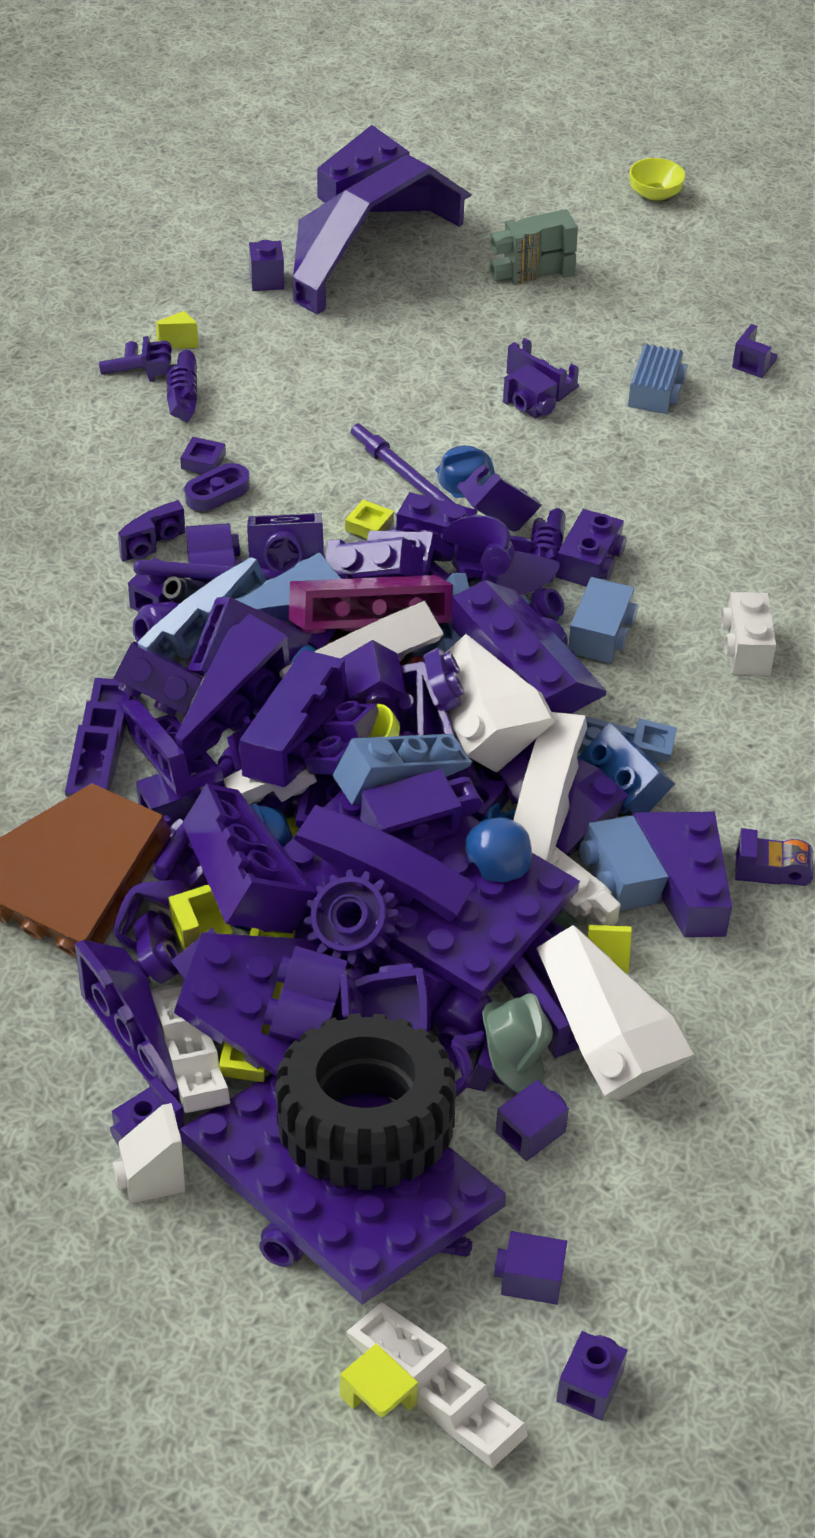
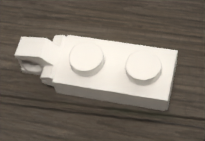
(592, 896)

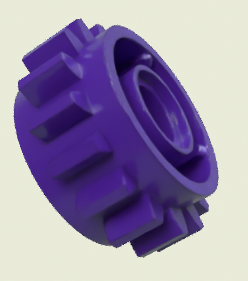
(341, 898)

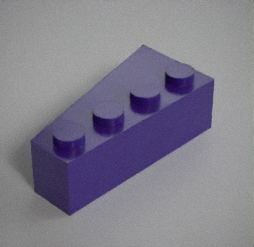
(245, 863)

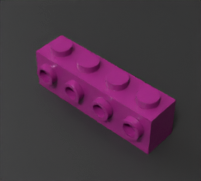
(362, 601)

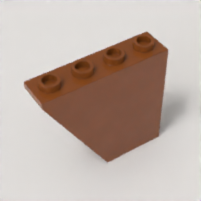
(76, 864)

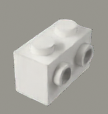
(749, 633)

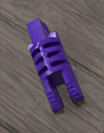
(182, 386)
(548, 536)

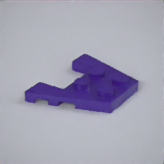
(231, 990)

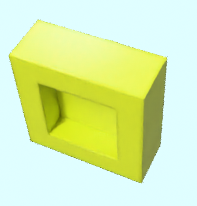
(368, 518)

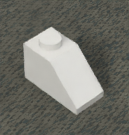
(151, 1158)

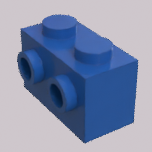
(629, 768)

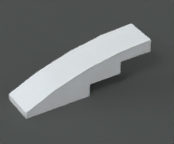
(400, 632)
(548, 780)
(191, 1055)
(445, 1390)

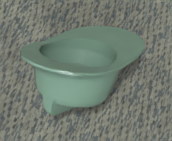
(517, 1039)

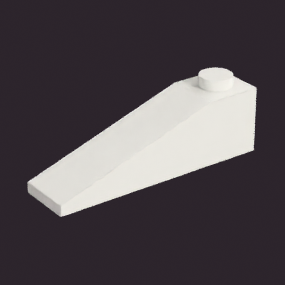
(498, 710)
(614, 1020)

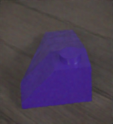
(591, 797)

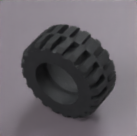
(374, 1142)

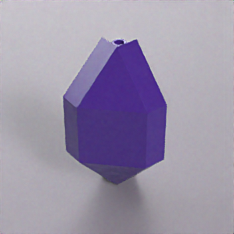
(331, 227)

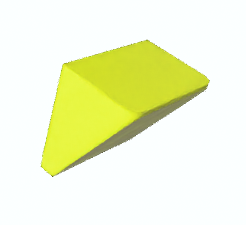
(179, 330)
(614, 942)

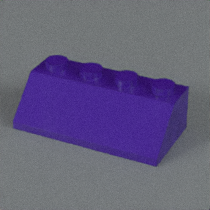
(524, 643)

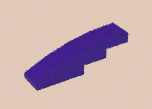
(98, 738)
(405, 869)

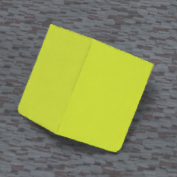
(196, 913)
(378, 1383)

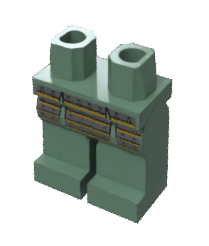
(535, 247)

